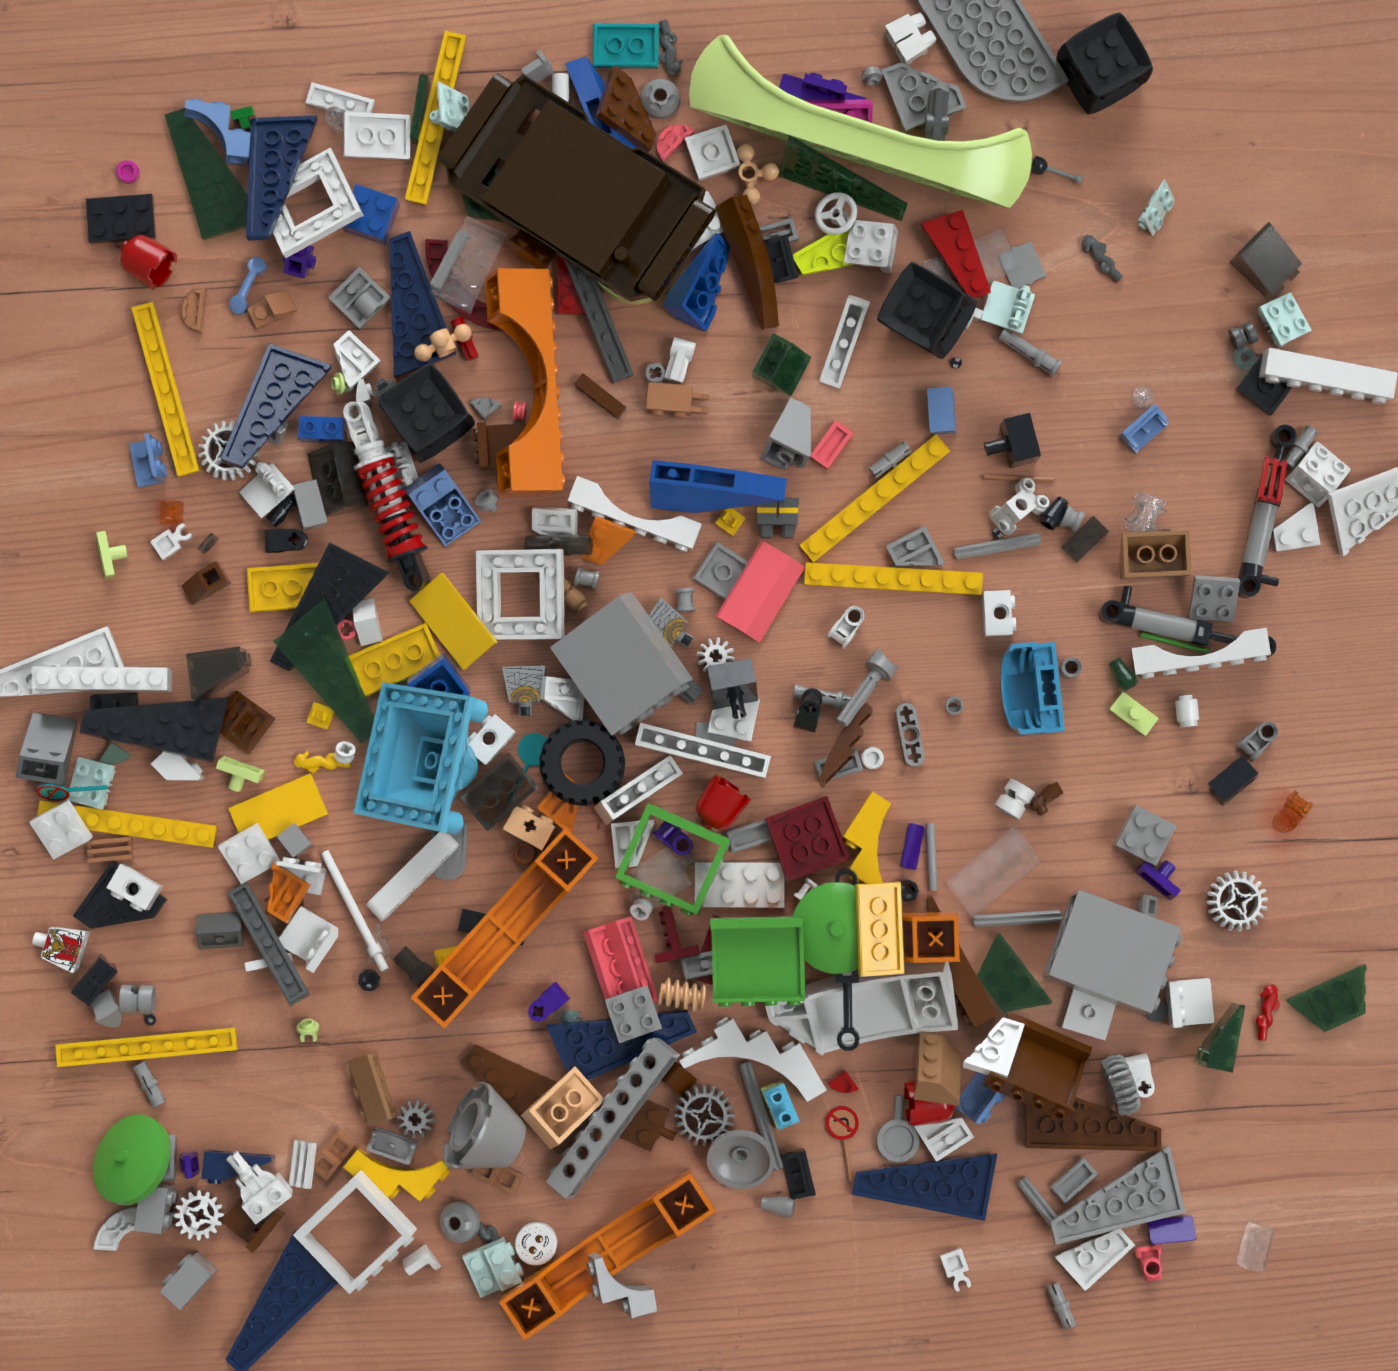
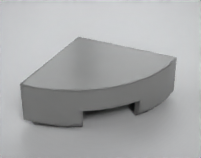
(485, 406)

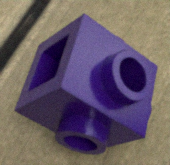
(300, 262)

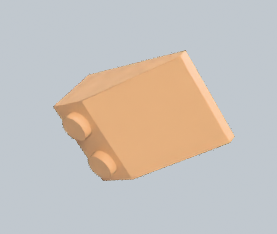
(562, 1108)

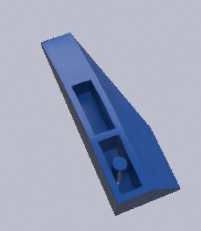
(589, 90)
(708, 488)

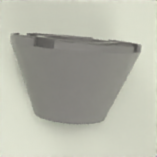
(483, 1132)

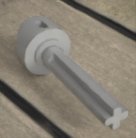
(880, 669)

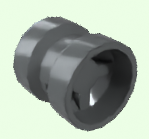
(1243, 335)

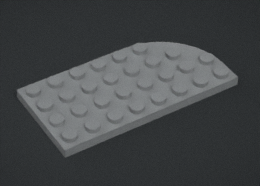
(996, 47)

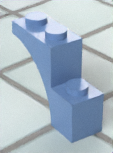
(216, 117)

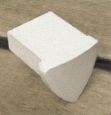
(419, 1259)

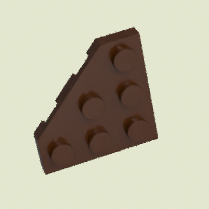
(623, 110)

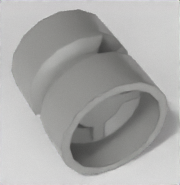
(137, 999)

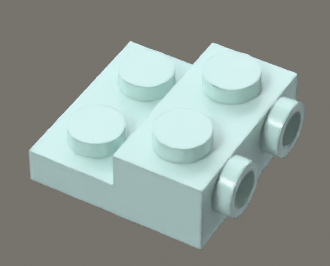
(493, 1267)

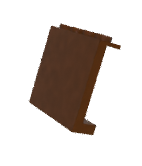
(1043, 1070)

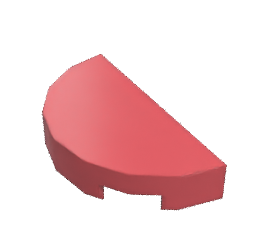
(671, 139)

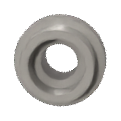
(871, 76)

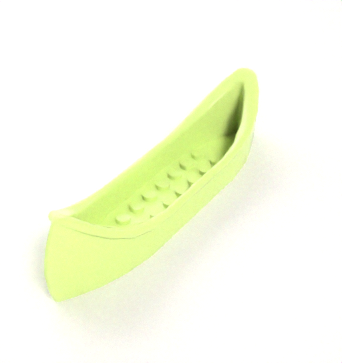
(980, 169)

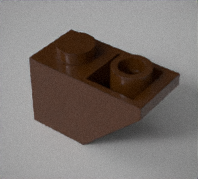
(205, 582)

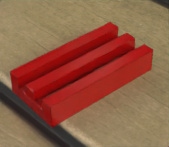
(1274, 463)

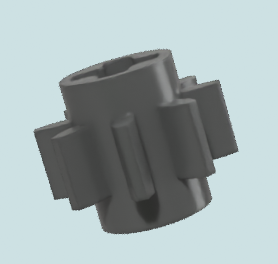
(382, 387)

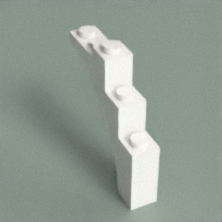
(731, 1043)

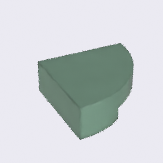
(114, 755)

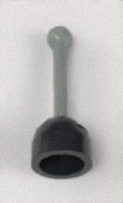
(1040, 166)

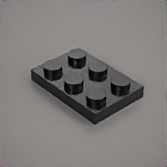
(120, 218)

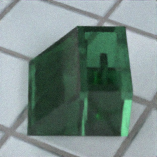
(781, 365)

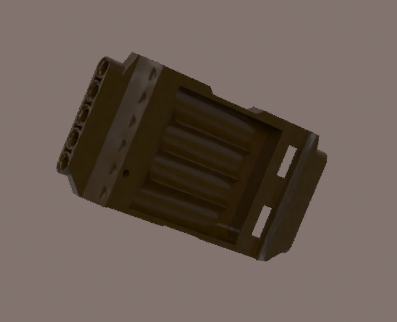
(576, 188)

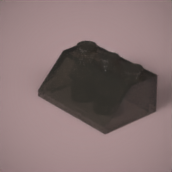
(337, 478)
(498, 792)

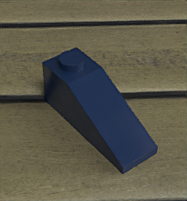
(217, 1168)

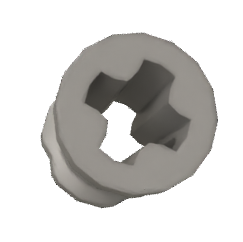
(587, 578)
(685, 599)

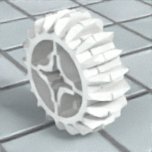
(214, 465)
(1232, 892)

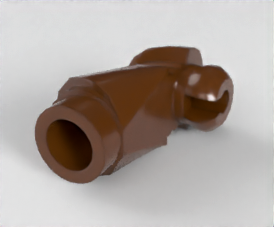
(1047, 795)

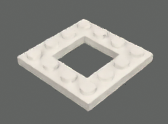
(344, 208)
(551, 569)

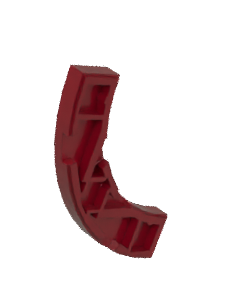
(435, 253)

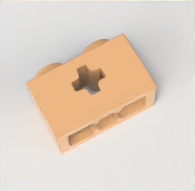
(516, 826)

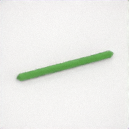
(1175, 643)

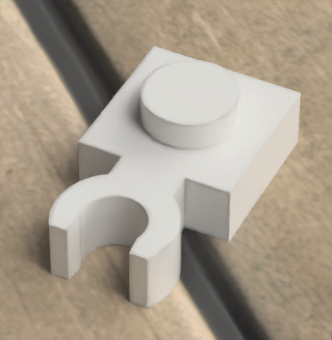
(168, 543)
(955, 1265)

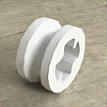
(341, 756)
(641, 909)

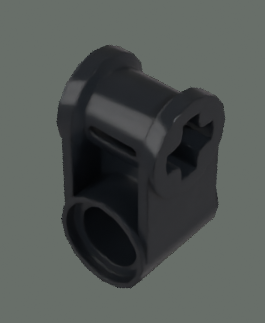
(281, 540)
(809, 709)

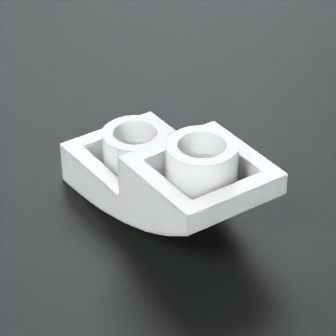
(364, 394)

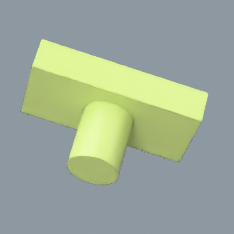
(108, 554)
(1133, 714)
(240, 772)

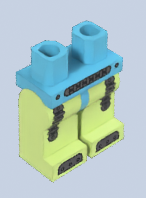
(779, 1104)

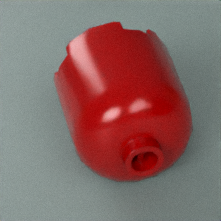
(147, 260)
(720, 804)
(925, 1112)

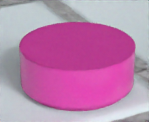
(128, 172)

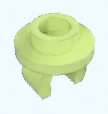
(338, 384)
(307, 1027)

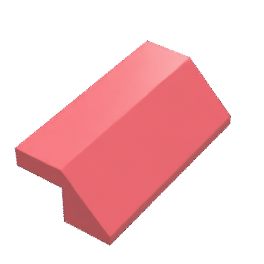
(760, 591)
(619, 958)

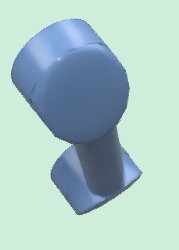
(256, 267)

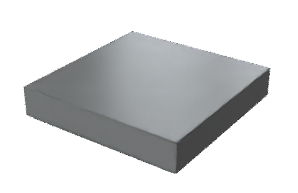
(720, 570)

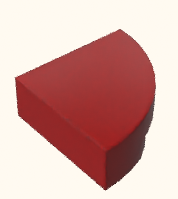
(843, 1083)

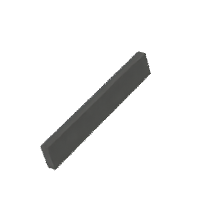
(601, 324)
(268, 944)

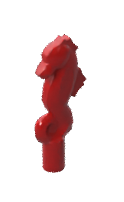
(1270, 1003)

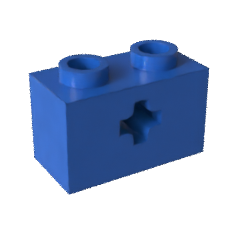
(322, 429)

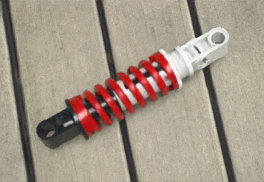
(383, 489)

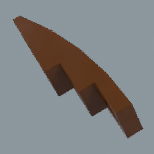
(841, 752)

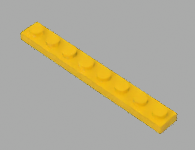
(431, 133)
(165, 389)
(874, 498)
(893, 579)
(142, 825)
(146, 1047)

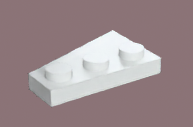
(997, 1049)
(1095, 1257)

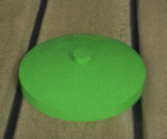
(830, 927)
(131, 1159)

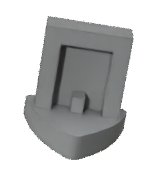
(539, 68)
(107, 1009)

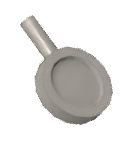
(897, 1139)

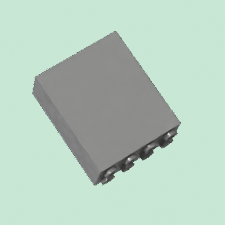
(622, 664)
(1112, 952)

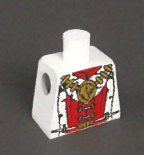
(63, 946)

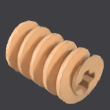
(682, 994)

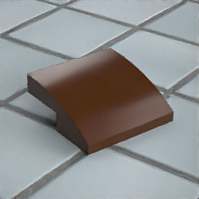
(245, 722)

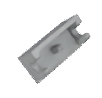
(309, 505)
(392, 1146)

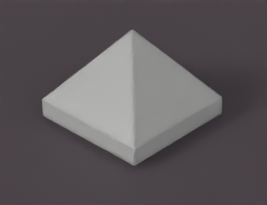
(1148, 905)

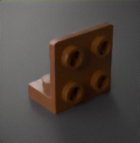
(531, 250)
(245, 1228)

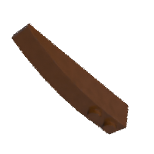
(750, 256)
(967, 987)

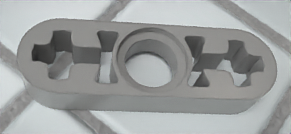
(912, 717)

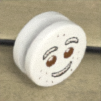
(536, 1243)

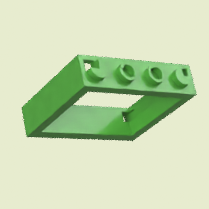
(648, 890)

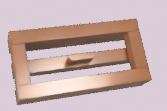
(90, 851)

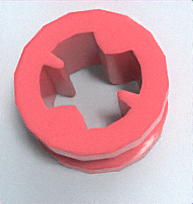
(519, 411)
(351, 634)

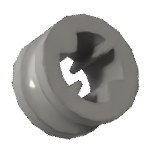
(654, 366)

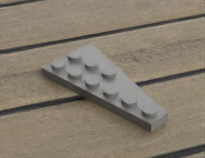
(1136, 1197)

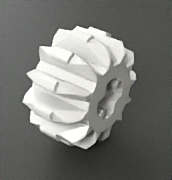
(708, 650)

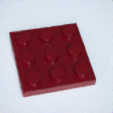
(806, 838)

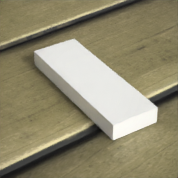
(326, 97)

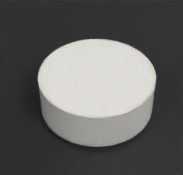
(872, 758)

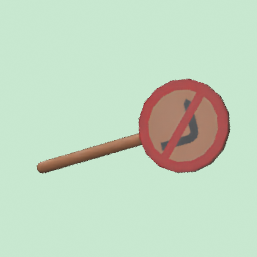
(843, 1124)

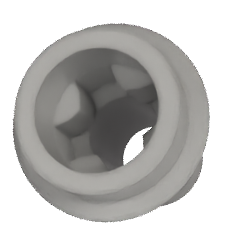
(779, 1206)

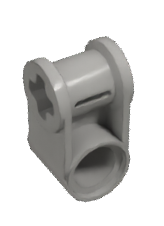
(1257, 741)

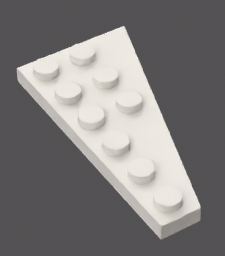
(1363, 508)

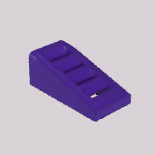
(189, 1164)

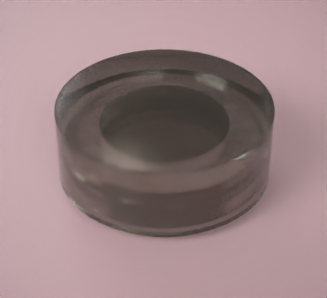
(208, 543)

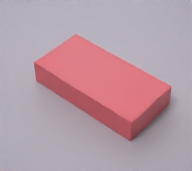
(831, 445)

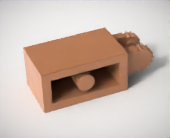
(674, 400)

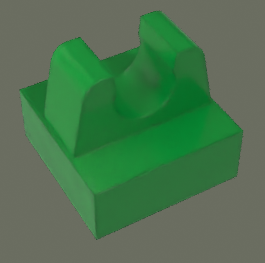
(243, 115)

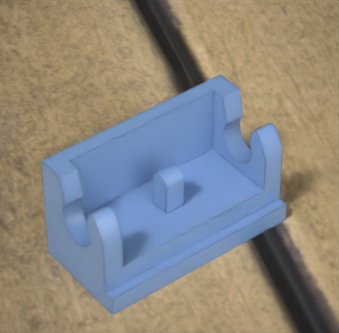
(941, 410)
(1144, 428)

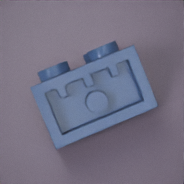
(147, 462)
(978, 1099)

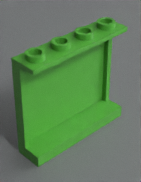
(758, 960)

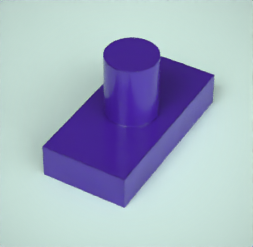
(1159, 878)

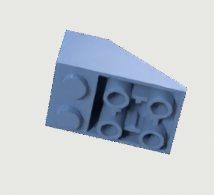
(442, 504)

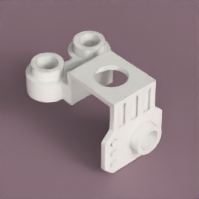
(1008, 515)

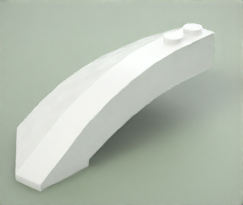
(880, 1007)

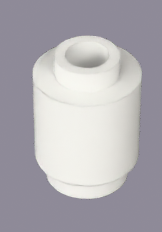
(1187, 711)

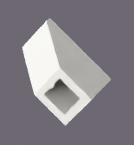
(177, 768)

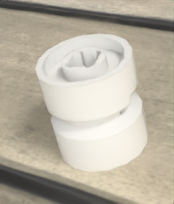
(1014, 799)

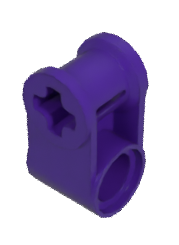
(672, 837)
(551, 1000)

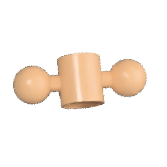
(769, 172)
(443, 342)

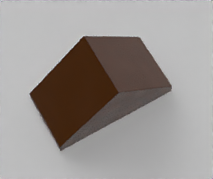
(678, 1078)

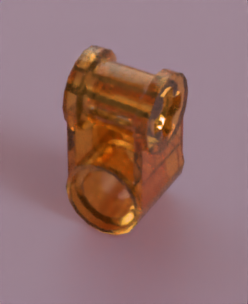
(1294, 809)

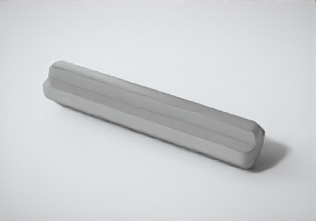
(449, 260)
(1036, 1199)

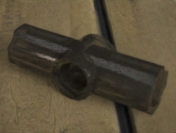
(570, 543)
(413, 966)

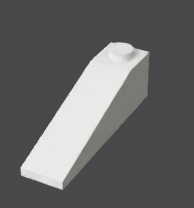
(844, 341)
(637, 790)

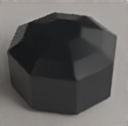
(909, 890)
(369, 980)

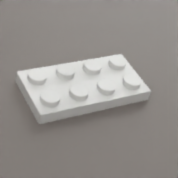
(743, 885)

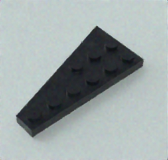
(343, 582)
(173, 727)

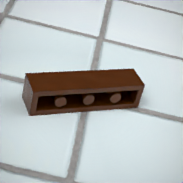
(600, 396)

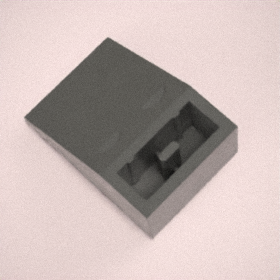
(47, 749)

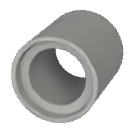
(1076, 662)

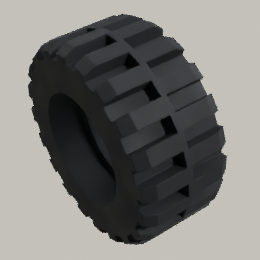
(552, 755)

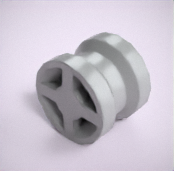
(1072, 519)

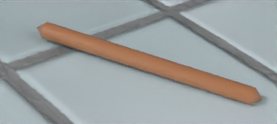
(1016, 478)

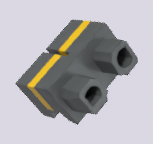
(786, 518)

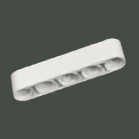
(412, 875)

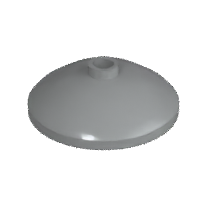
(740, 1168)

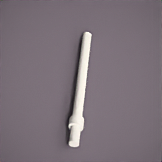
(373, 949)

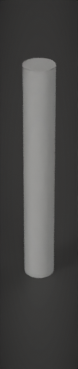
(931, 856)

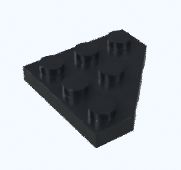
(104, 910)

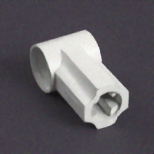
(681, 355)

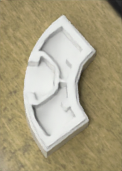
(115, 1229)

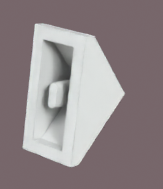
(367, 622)

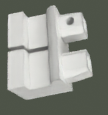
(906, 38)

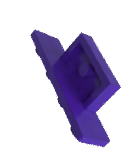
(816, 88)

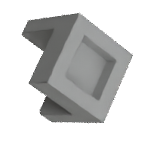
(294, 840)

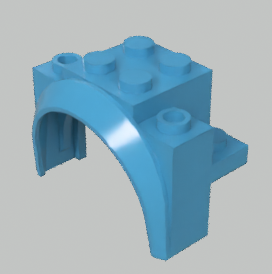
(1031, 689)

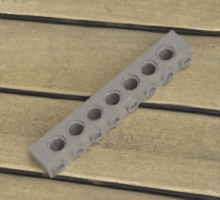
(610, 1132)

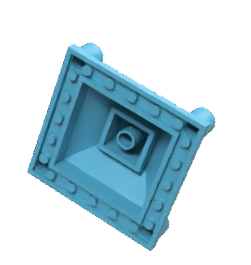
(419, 757)

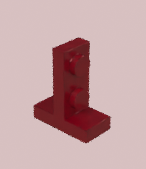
(672, 939)

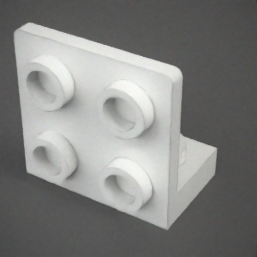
(871, 245)
(1318, 474)
(310, 872)
(308, 937)
(1189, 1002)

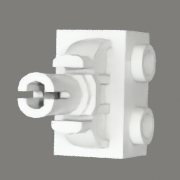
(261, 1189)

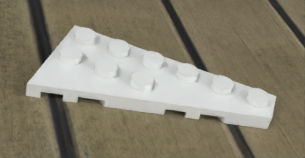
(90, 650)

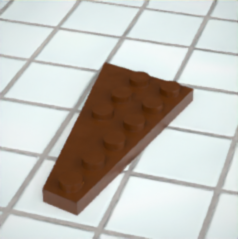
(514, 1083)
(1089, 1129)

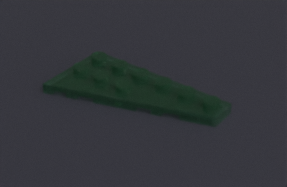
(823, 174)
(212, 187)
(323, 660)

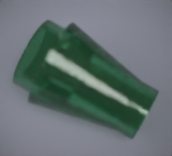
(1123, 675)

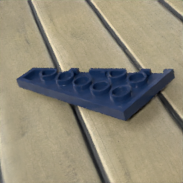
(942, 1186)
(287, 1296)

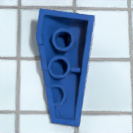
(696, 289)

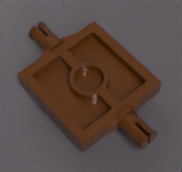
(647, 1125)

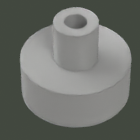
(487, 500)

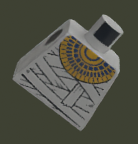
(670, 624)
(524, 686)

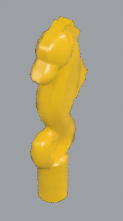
(314, 762)

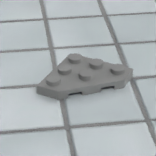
(911, 92)

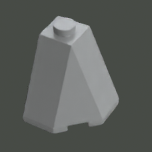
(790, 438)

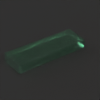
(420, 108)

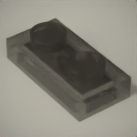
(1085, 539)

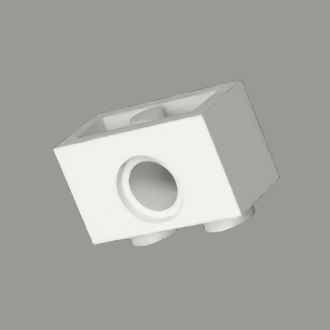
(992, 626)
(502, 732)
(124, 878)

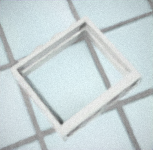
(383, 1205)

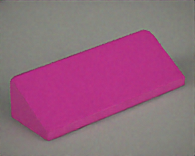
(855, 108)

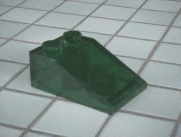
(1221, 1044)

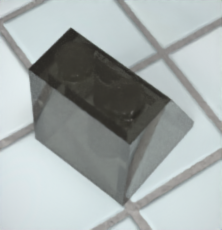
(1267, 261)
(216, 669)

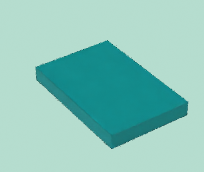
(626, 45)

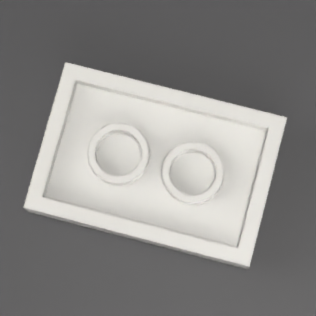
(376, 136)

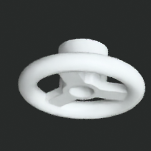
(842, 220)

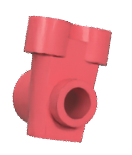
(1150, 1256)

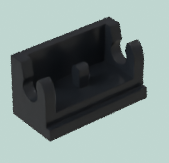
(781, 258)
(102, 701)
(1232, 780)
(94, 980)
(798, 1174)

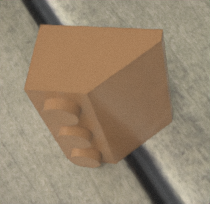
(1155, 555)
(937, 1070)
(371, 1088)

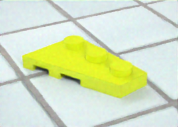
(823, 255)

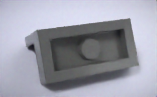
(219, 930)

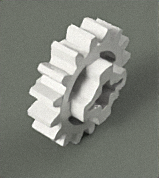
(202, 1205)

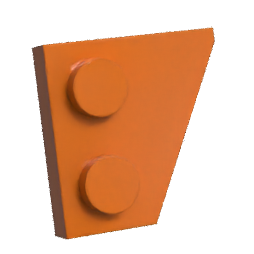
(607, 539)
(559, 811)
(285, 893)

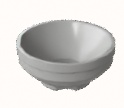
(661, 109)
(468, 1217)

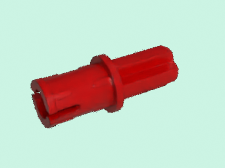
(468, 346)

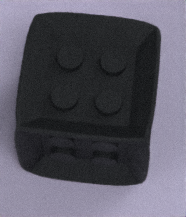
(1104, 63)
(927, 310)
(426, 412)

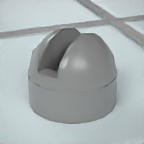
(955, 709)

